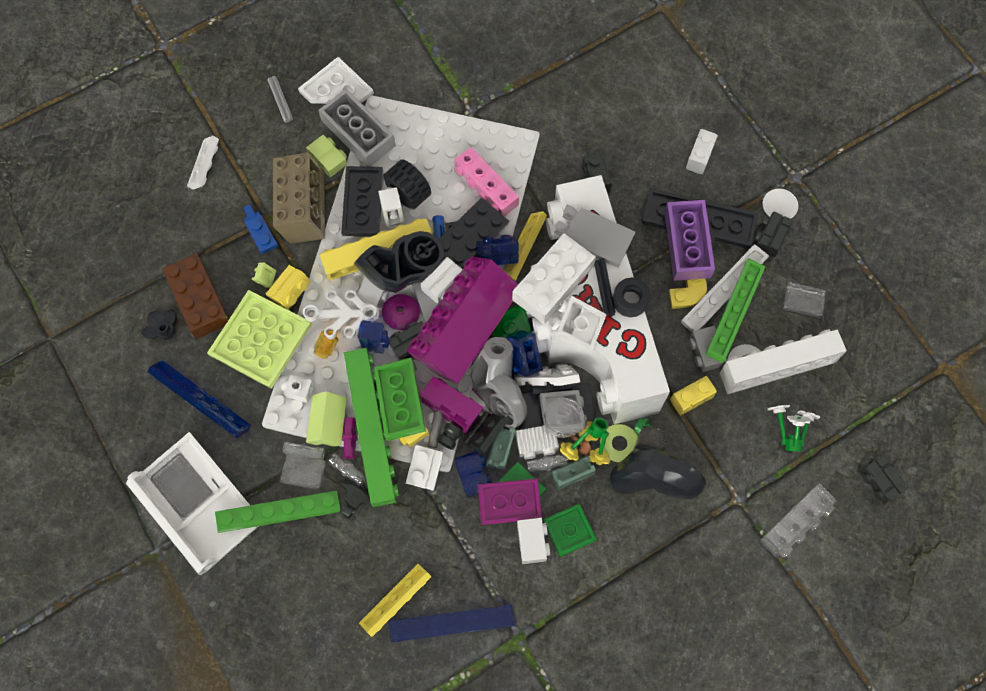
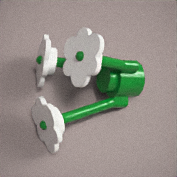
(794, 442)

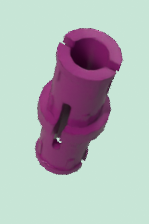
(349, 438)

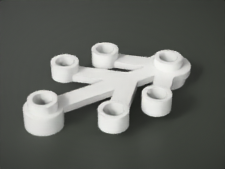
(344, 314)

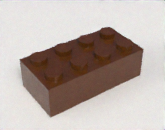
(196, 296)

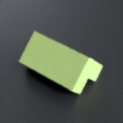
(326, 419)

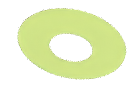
(619, 430)

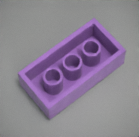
(689, 240)

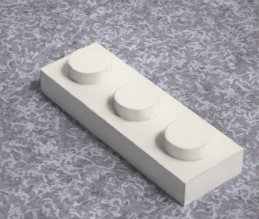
(203, 162)

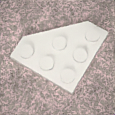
(332, 81)
(558, 376)

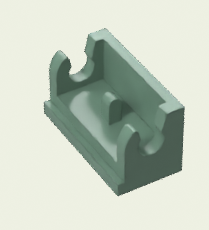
(501, 449)
(573, 472)

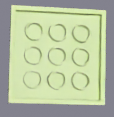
(260, 339)

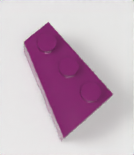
(454, 405)

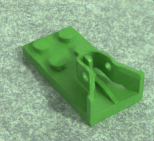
(399, 399)

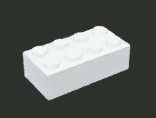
(553, 278)

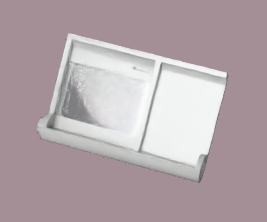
(184, 499)

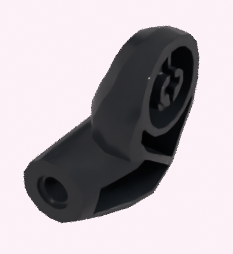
(403, 263)
(656, 469)

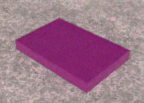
(509, 501)

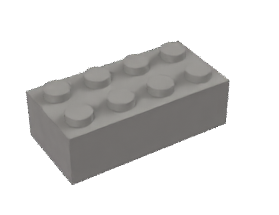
(357, 128)

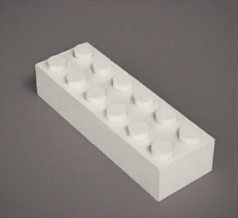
(782, 361)

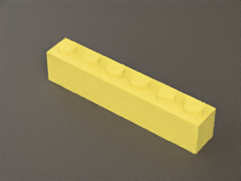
(341, 260)

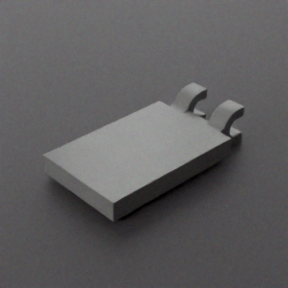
(596, 234)

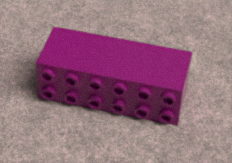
(464, 319)

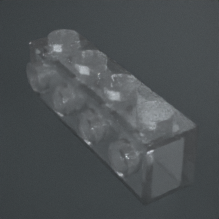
(798, 521)

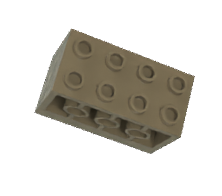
(298, 198)

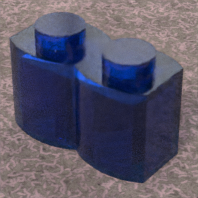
(471, 472)

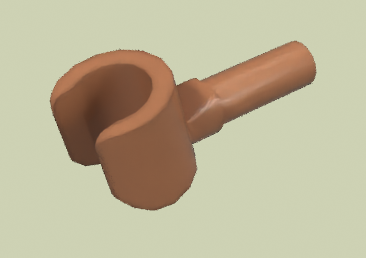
(584, 448)

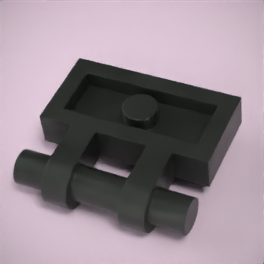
(484, 431)

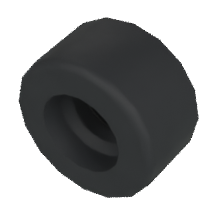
(631, 285)

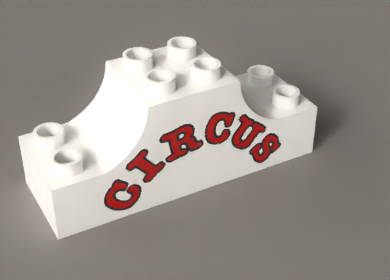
(625, 351)

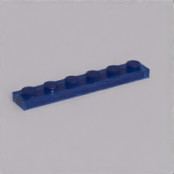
(199, 399)
(451, 623)

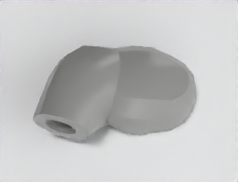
(494, 382)

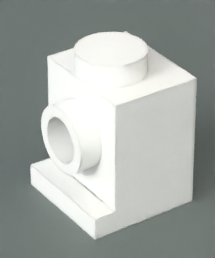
(302, 393)

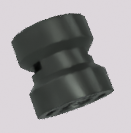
(449, 436)

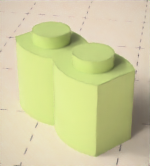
(327, 156)

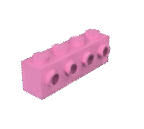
(486, 181)

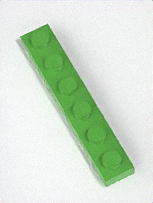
(735, 310)
(277, 511)

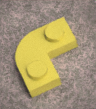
(688, 296)

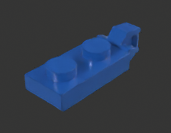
(259, 230)

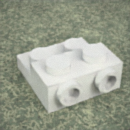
(577, 323)

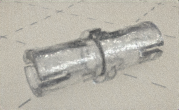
(303, 450)
(547, 463)
(347, 469)

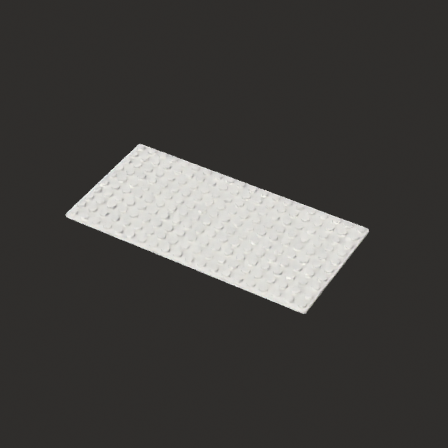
(431, 143)

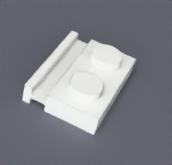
(424, 467)

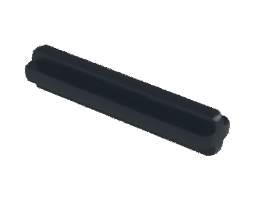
(604, 288)

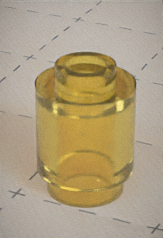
(325, 347)

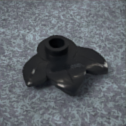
(160, 325)

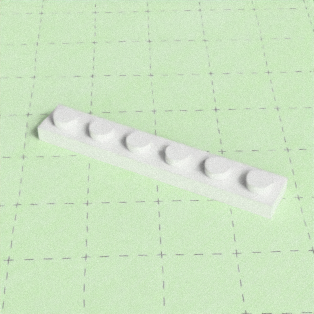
(720, 292)

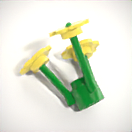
(593, 432)

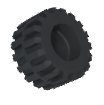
(410, 183)

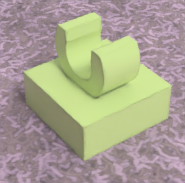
(264, 275)

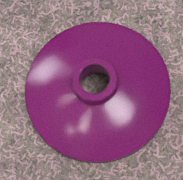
(400, 320)

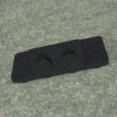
(534, 412)

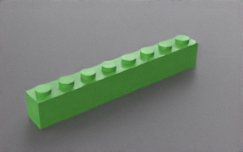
(369, 427)

